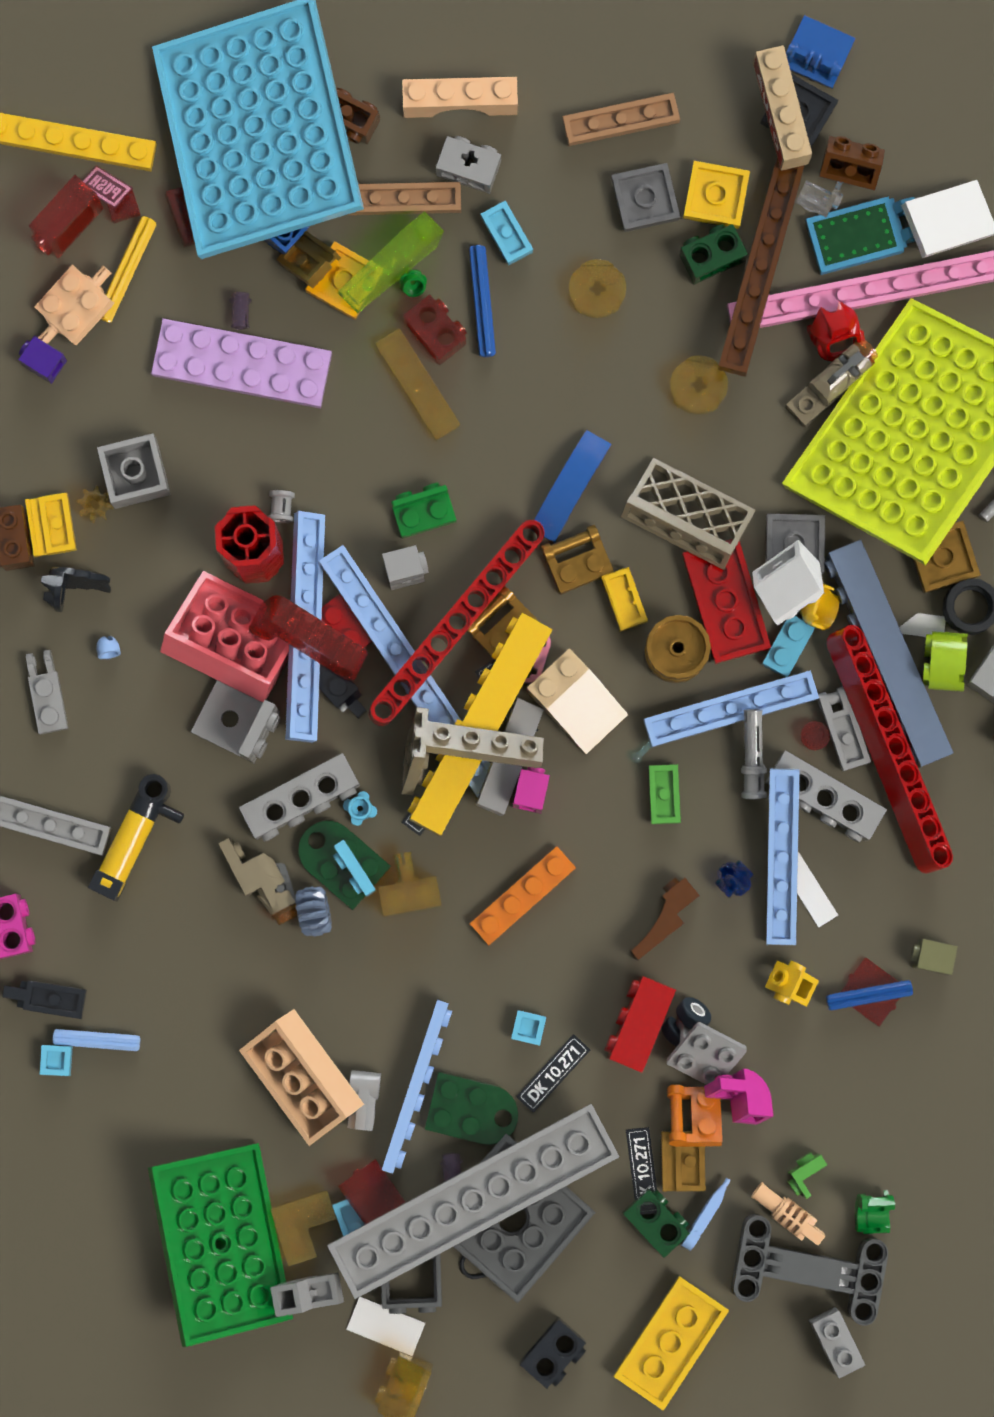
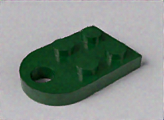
(326, 869)
(468, 1109)

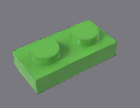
(664, 794)

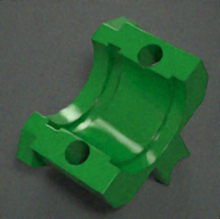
(873, 1213)

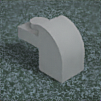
(306, 1294)

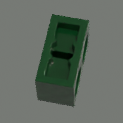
(717, 260)
(651, 1226)

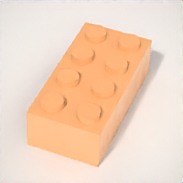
(301, 1077)

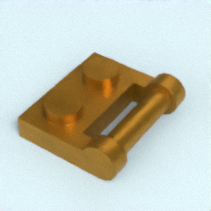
(581, 568)
(497, 633)

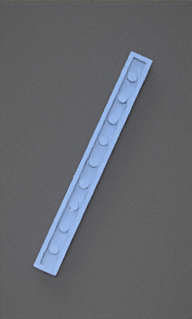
(390, 641)

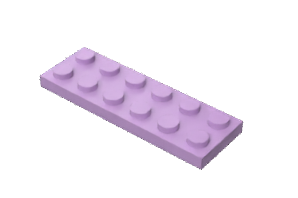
(241, 363)

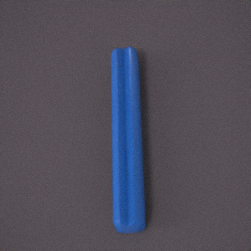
(482, 301)

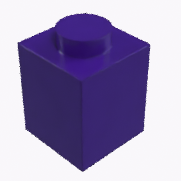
(41, 359)

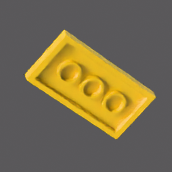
(671, 1343)

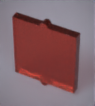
(867, 976)
(371, 1192)

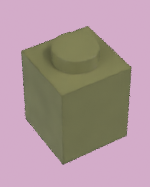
(933, 956)

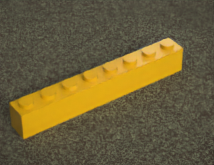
(486, 712)

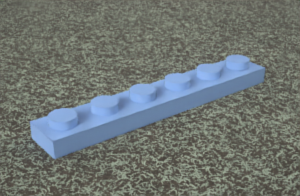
(730, 708)
(783, 856)
(414, 1100)

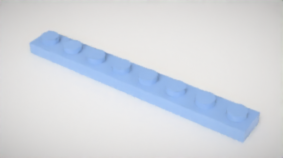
(307, 594)

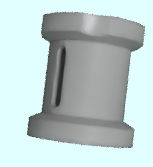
(281, 506)

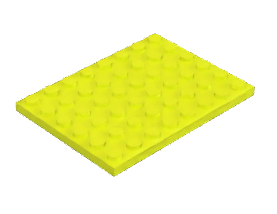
(907, 435)

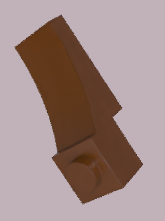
(677, 897)

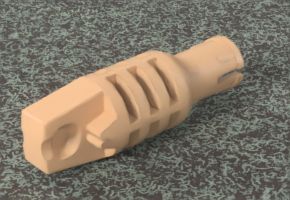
(789, 1214)

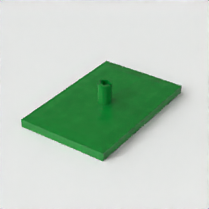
(228, 1283)

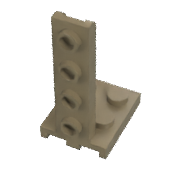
(463, 742)

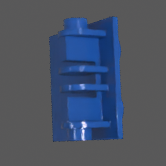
(818, 51)

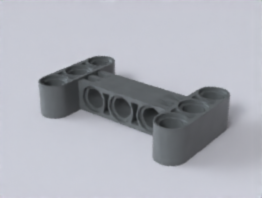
(810, 1269)

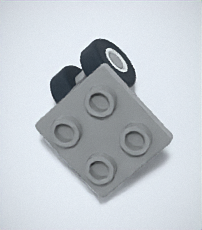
(699, 1049)

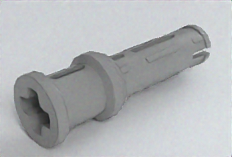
(754, 767)

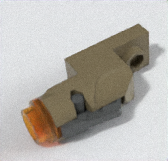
(832, 382)
(263, 876)

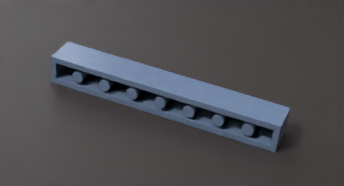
(873, 615)

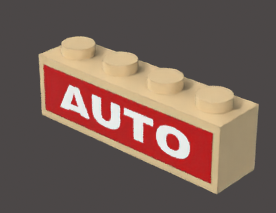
(782, 107)

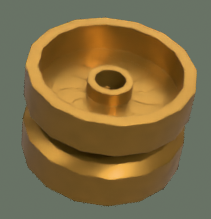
(684, 633)

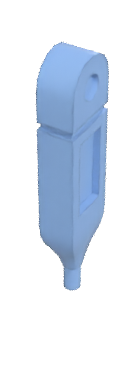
(705, 1216)

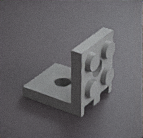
(249, 735)

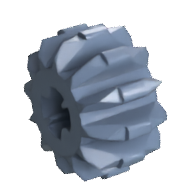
(313, 911)

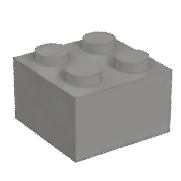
(133, 471)

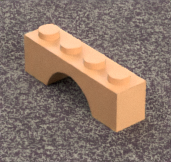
(483, 94)

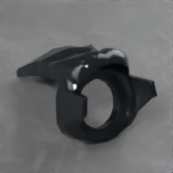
(70, 578)

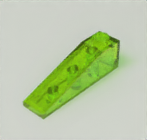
(394, 260)

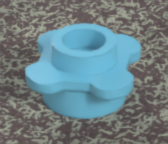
(361, 800)

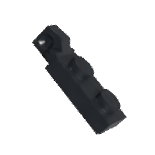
(340, 692)
(48, 998)

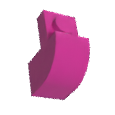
(747, 1093)

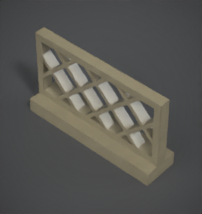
(679, 528)

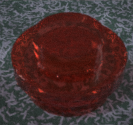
(815, 735)

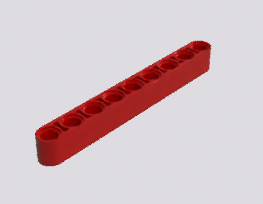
(465, 611)
(889, 749)

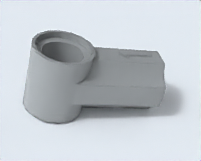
(367, 1088)

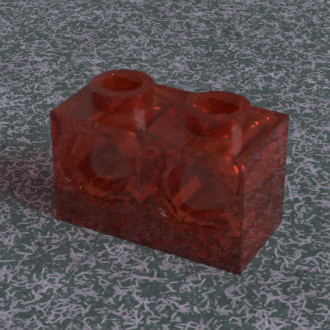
(430, 332)

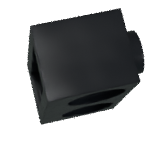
(547, 1348)

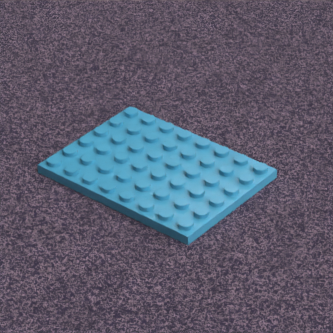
(257, 128)

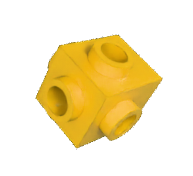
(791, 983)

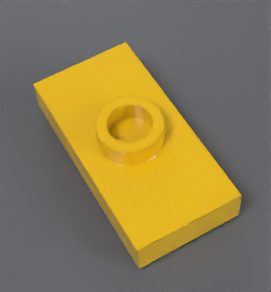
(624, 599)

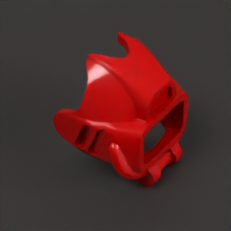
(834, 327)

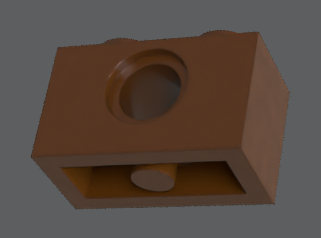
(15, 538)

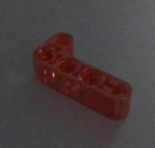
(309, 635)

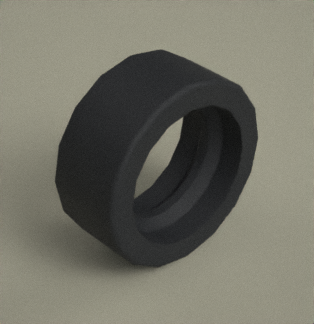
(949, 603)

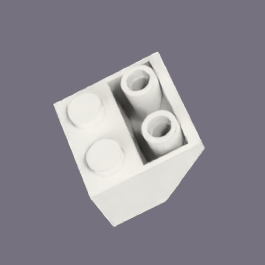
(789, 582)

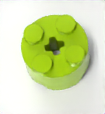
(947, 661)

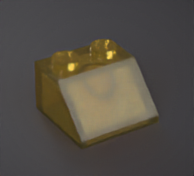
(405, 1387)

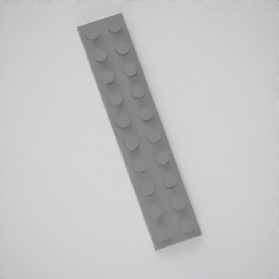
(473, 1201)

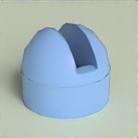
(107, 648)

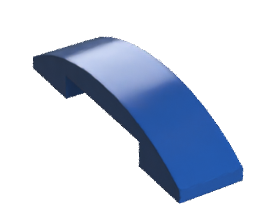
(571, 484)

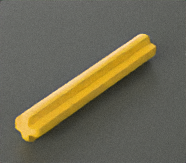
(128, 265)

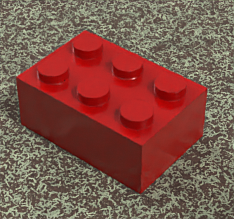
(639, 1023)

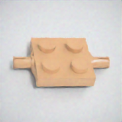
(74, 305)

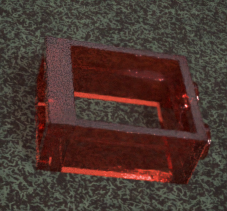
(65, 217)

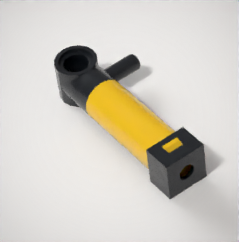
(131, 837)

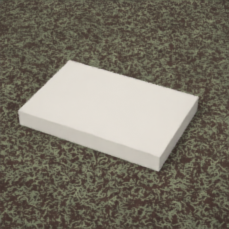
(949, 218)

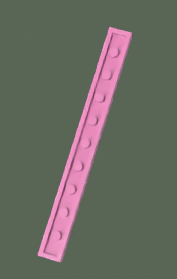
(878, 288)

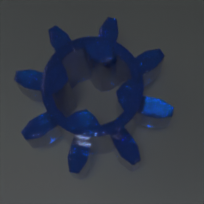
(734, 878)

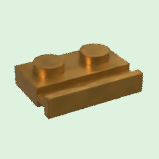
(309, 259)
(682, 1166)

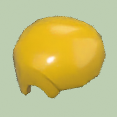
(823, 611)

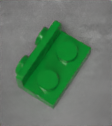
(423, 510)

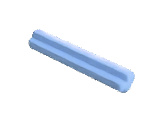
(96, 1040)

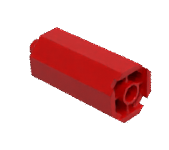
(249, 544)

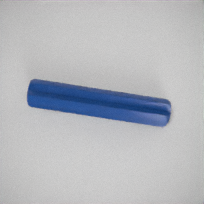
(869, 995)

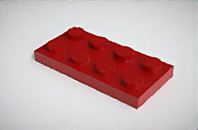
(727, 606)

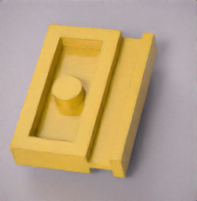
(50, 525)

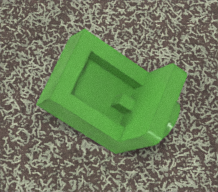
(806, 1167)

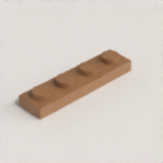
(621, 119)
(410, 198)

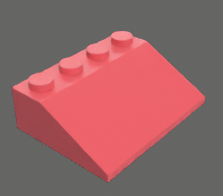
(216, 639)

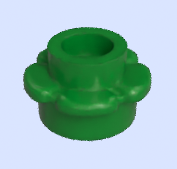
(415, 288)

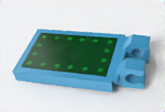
(858, 234)

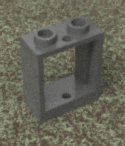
(424, 1304)

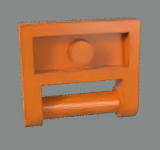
(705, 1117)

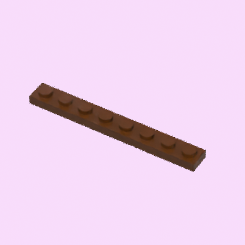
(760, 270)

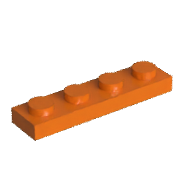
(522, 895)

